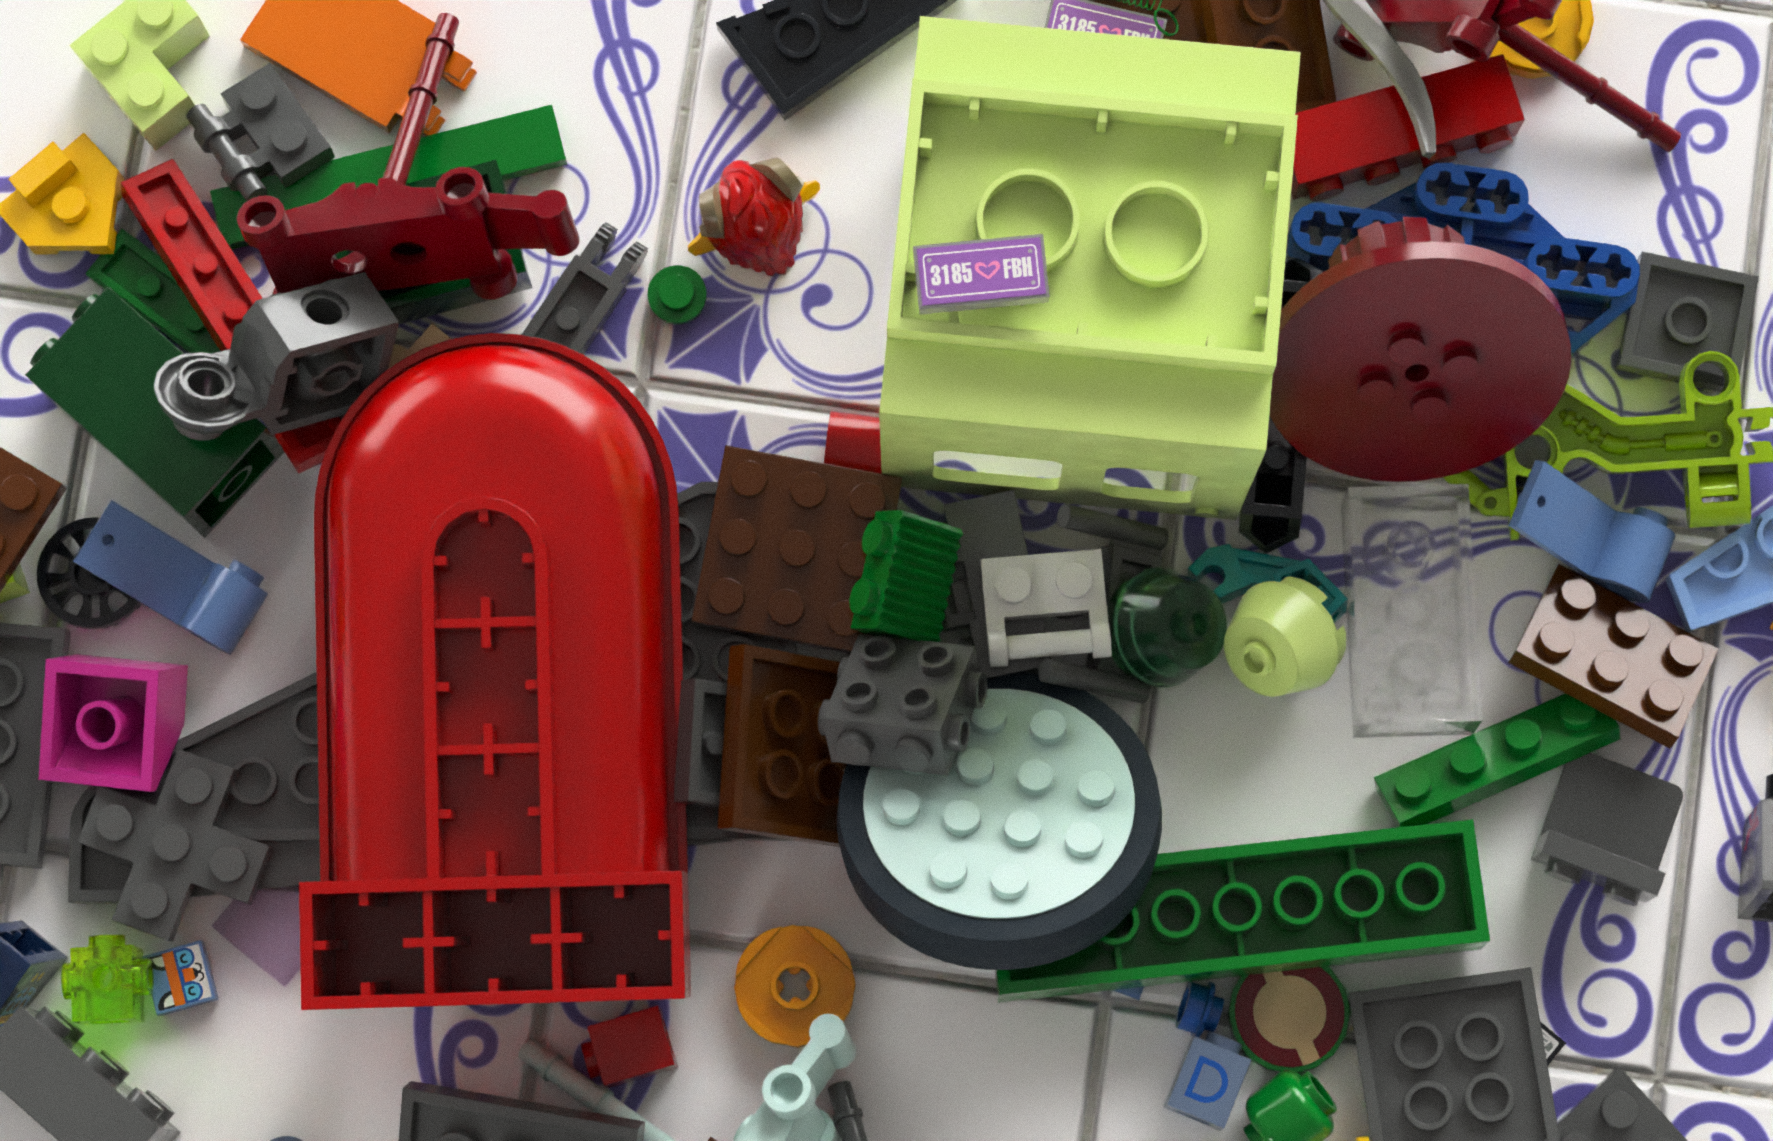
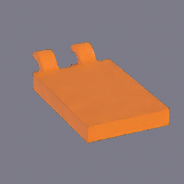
(353, 53)

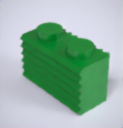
(904, 576)

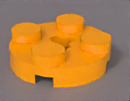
(792, 950)

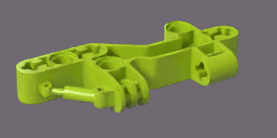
(1699, 441)

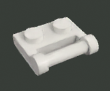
(1045, 588)

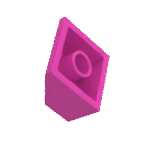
(110, 720)

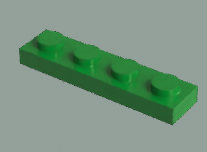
(1493, 760)

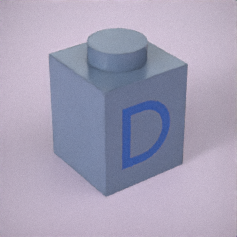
(1208, 1080)

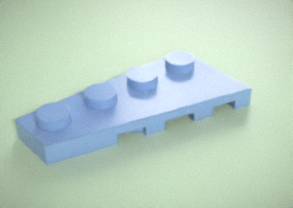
(1727, 577)

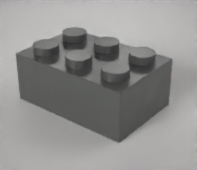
(75, 1088)

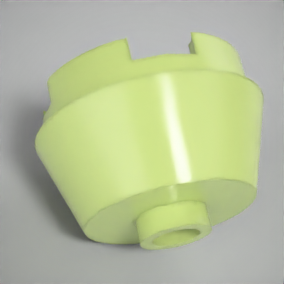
(1283, 638)

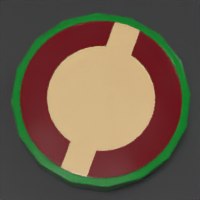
(1289, 1017)

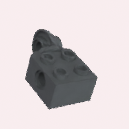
(288, 362)

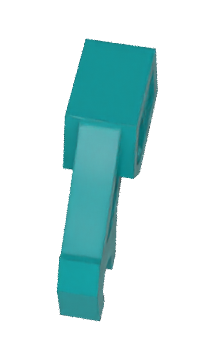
(1247, 568)

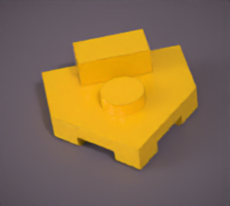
(65, 200)

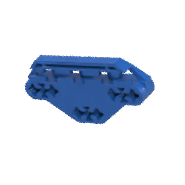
(1516, 234)

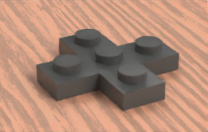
(175, 845)

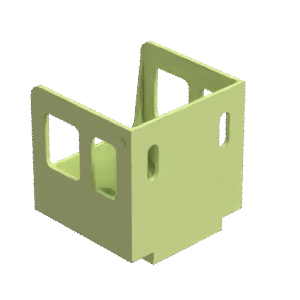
(1163, 252)

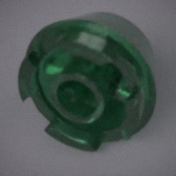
(1166, 627)

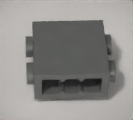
(903, 704)

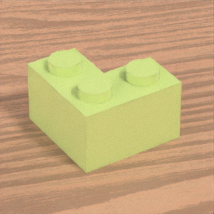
(131, 61)

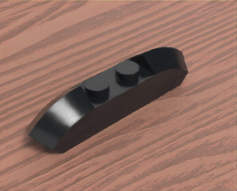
(1275, 499)

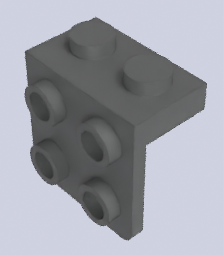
(1609, 828)

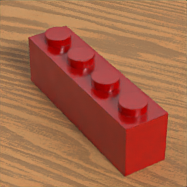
(1375, 136)

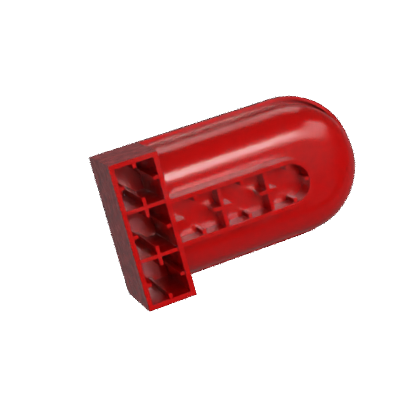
(497, 690)

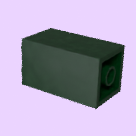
(105, 383)

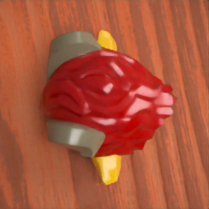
(754, 215)

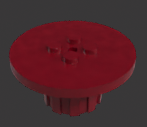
(1417, 356)

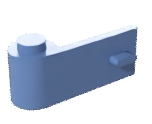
(1602, 544)
(173, 578)

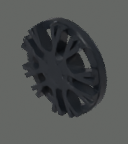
(82, 581)

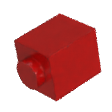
(629, 1048)

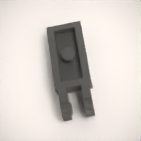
(585, 294)

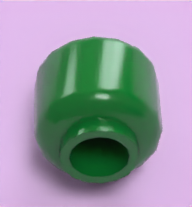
(1290, 1109)

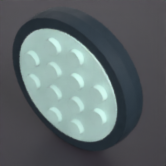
(1022, 845)

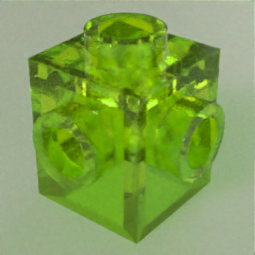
(124, 995)

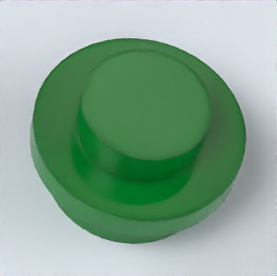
(677, 294)

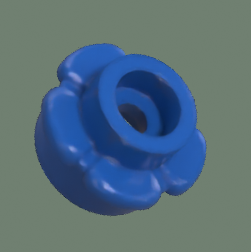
(1199, 1009)

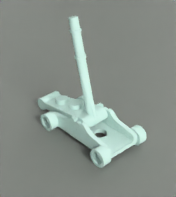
(787, 1090)

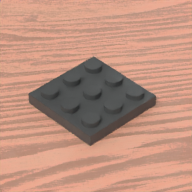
(1455, 1060)

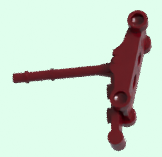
(1475, 29)
(408, 232)

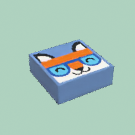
(182, 978)

